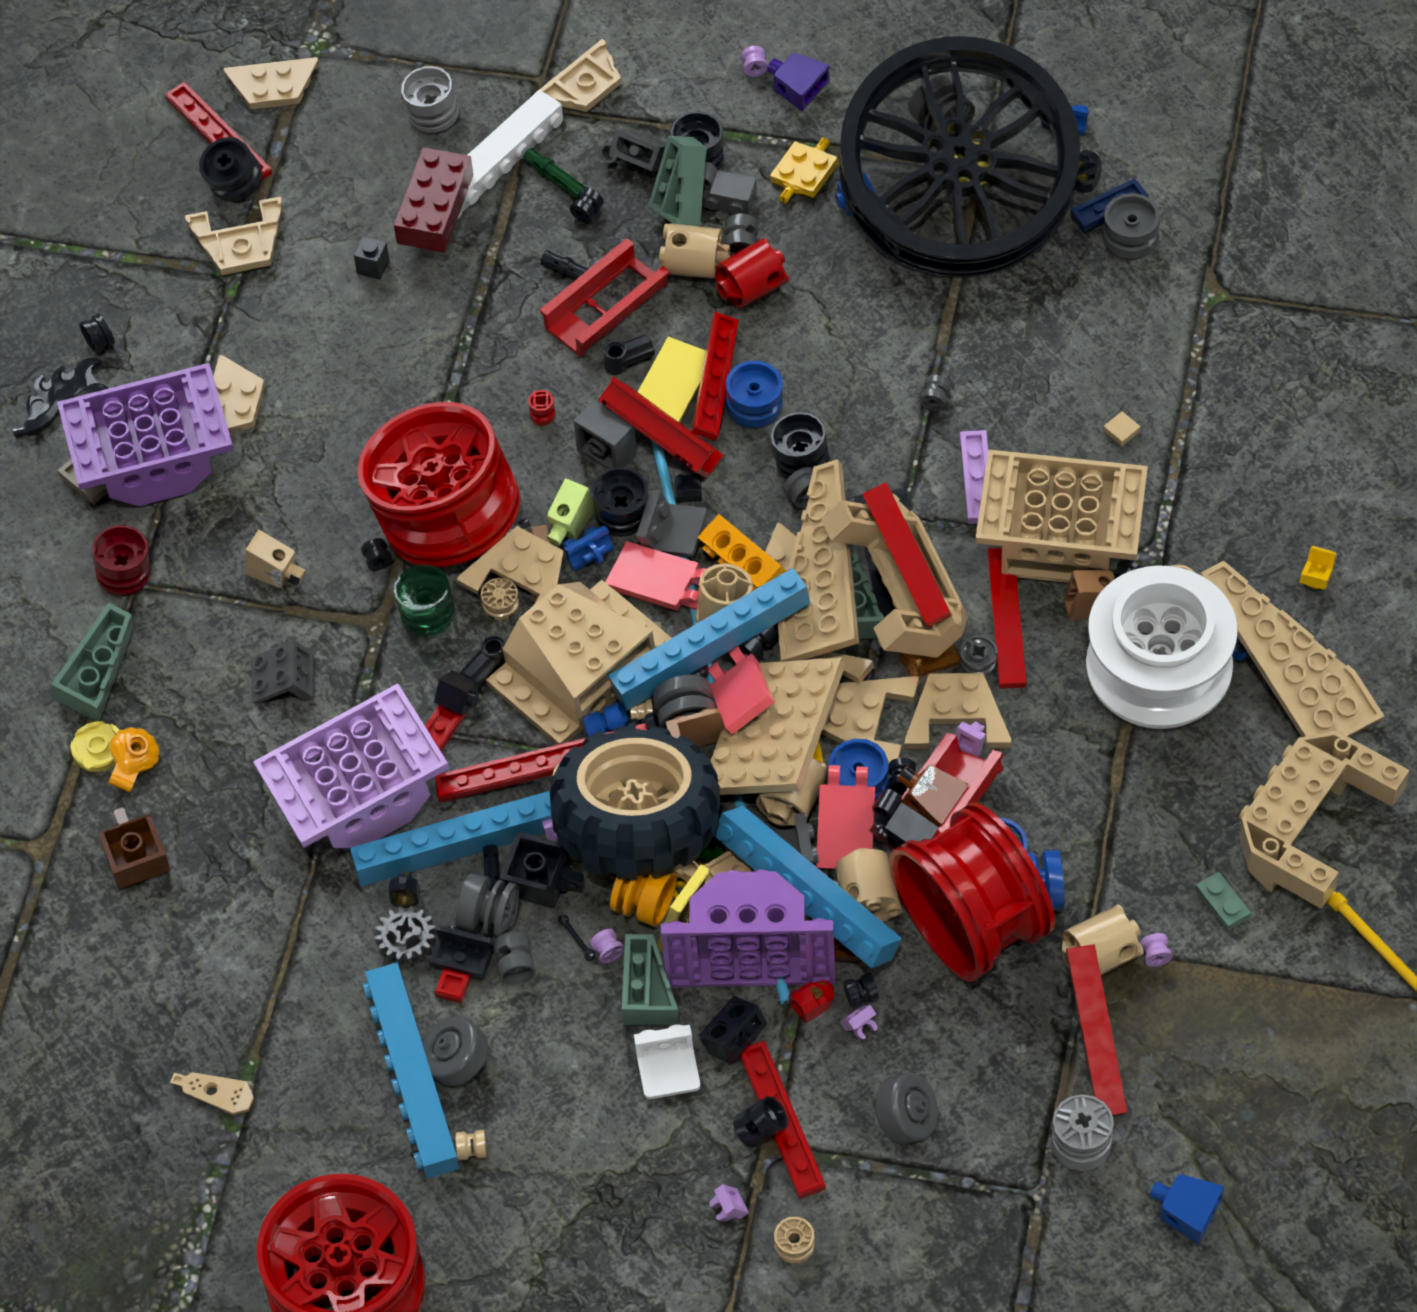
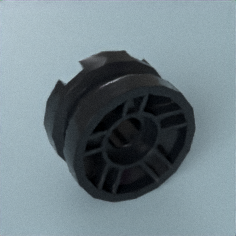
(97, 333)

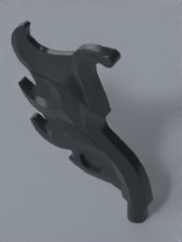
(62, 386)

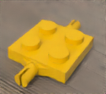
(804, 169)

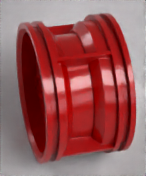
(439, 484)
(972, 891)
(361, 1214)

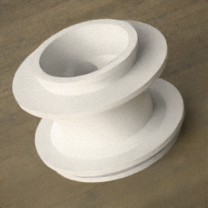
(1161, 676)

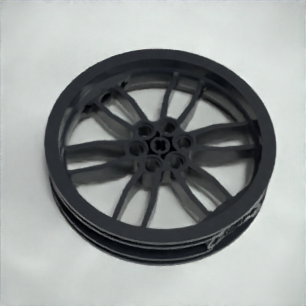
(954, 55)

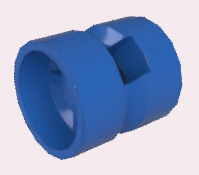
(607, 721)

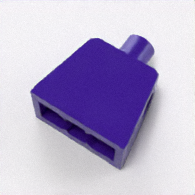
(799, 79)

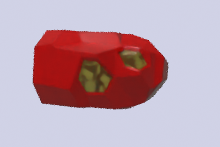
(812, 999)

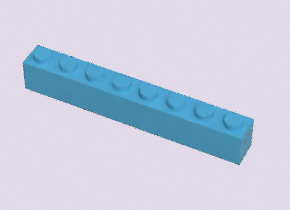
(710, 638)
(450, 839)
(823, 898)
(412, 1071)

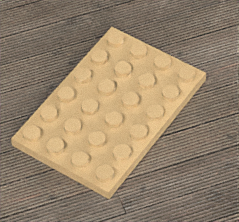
(779, 742)

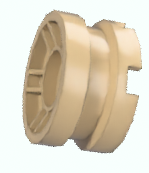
(789, 1230)

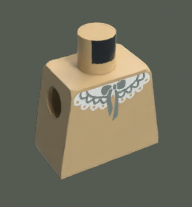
(271, 561)

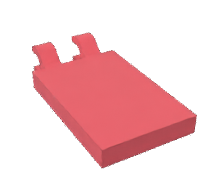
(655, 577)
(741, 691)
(844, 817)

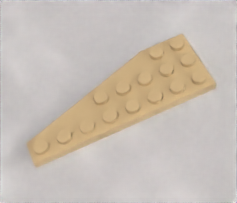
(827, 572)

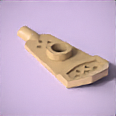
(226, 1091)

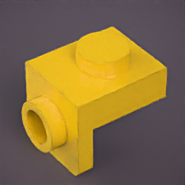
(1318, 568)

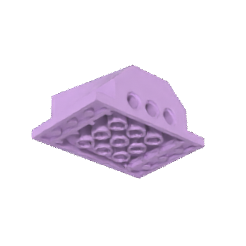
(355, 772)

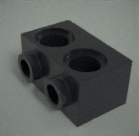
(733, 1029)

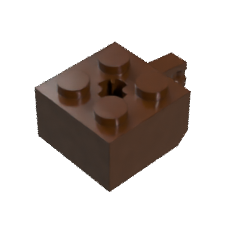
(133, 849)

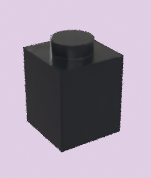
(371, 258)
(457, 692)

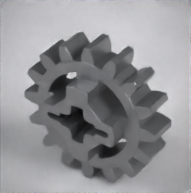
(413, 942)

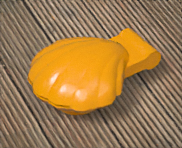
(133, 754)

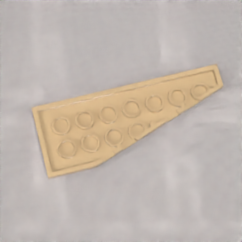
(1304, 676)

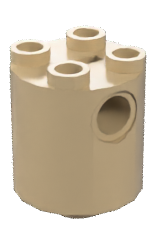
(693, 250)
(720, 587)
(781, 806)
(868, 879)
(1113, 937)

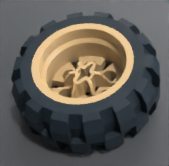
(635, 802)

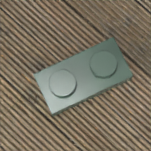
(1223, 901)

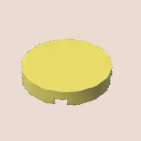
(92, 746)

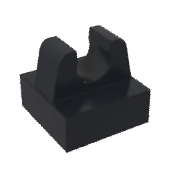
(688, 488)

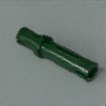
(547, 168)

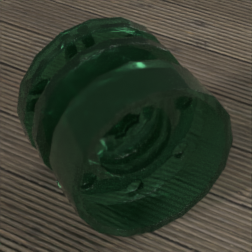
(424, 600)

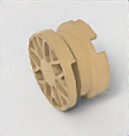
(500, 598)

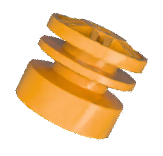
(646, 895)

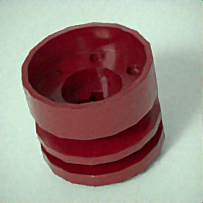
(121, 560)

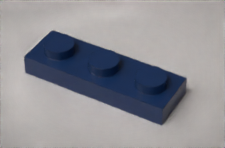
(1092, 211)

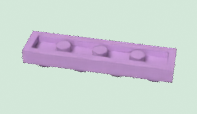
(974, 460)

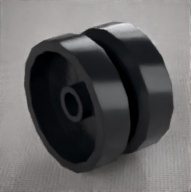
(230, 169)

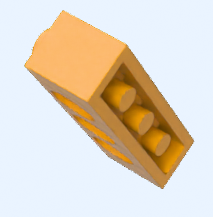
(735, 548)

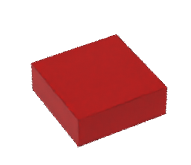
(452, 986)

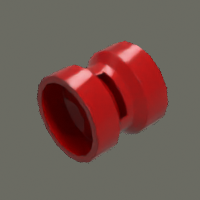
(541, 407)

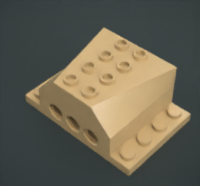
(1060, 513)
(565, 652)

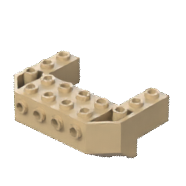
(904, 627)
(1292, 796)

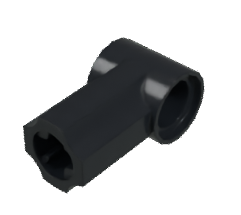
(620, 355)
(484, 663)

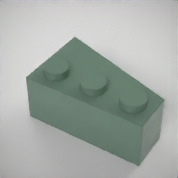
(680, 181)
(646, 989)

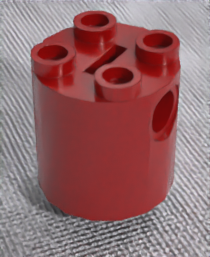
(751, 273)

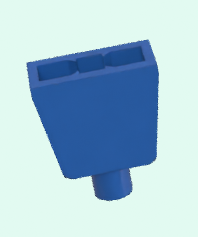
(1188, 1204)

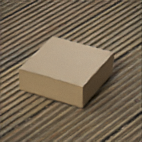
(1121, 428)

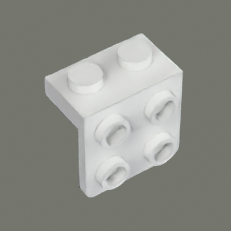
(667, 1061)

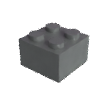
(604, 436)

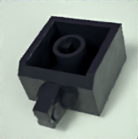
(540, 869)

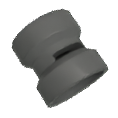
(934, 395)

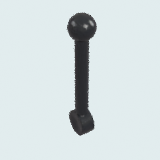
(589, 954)

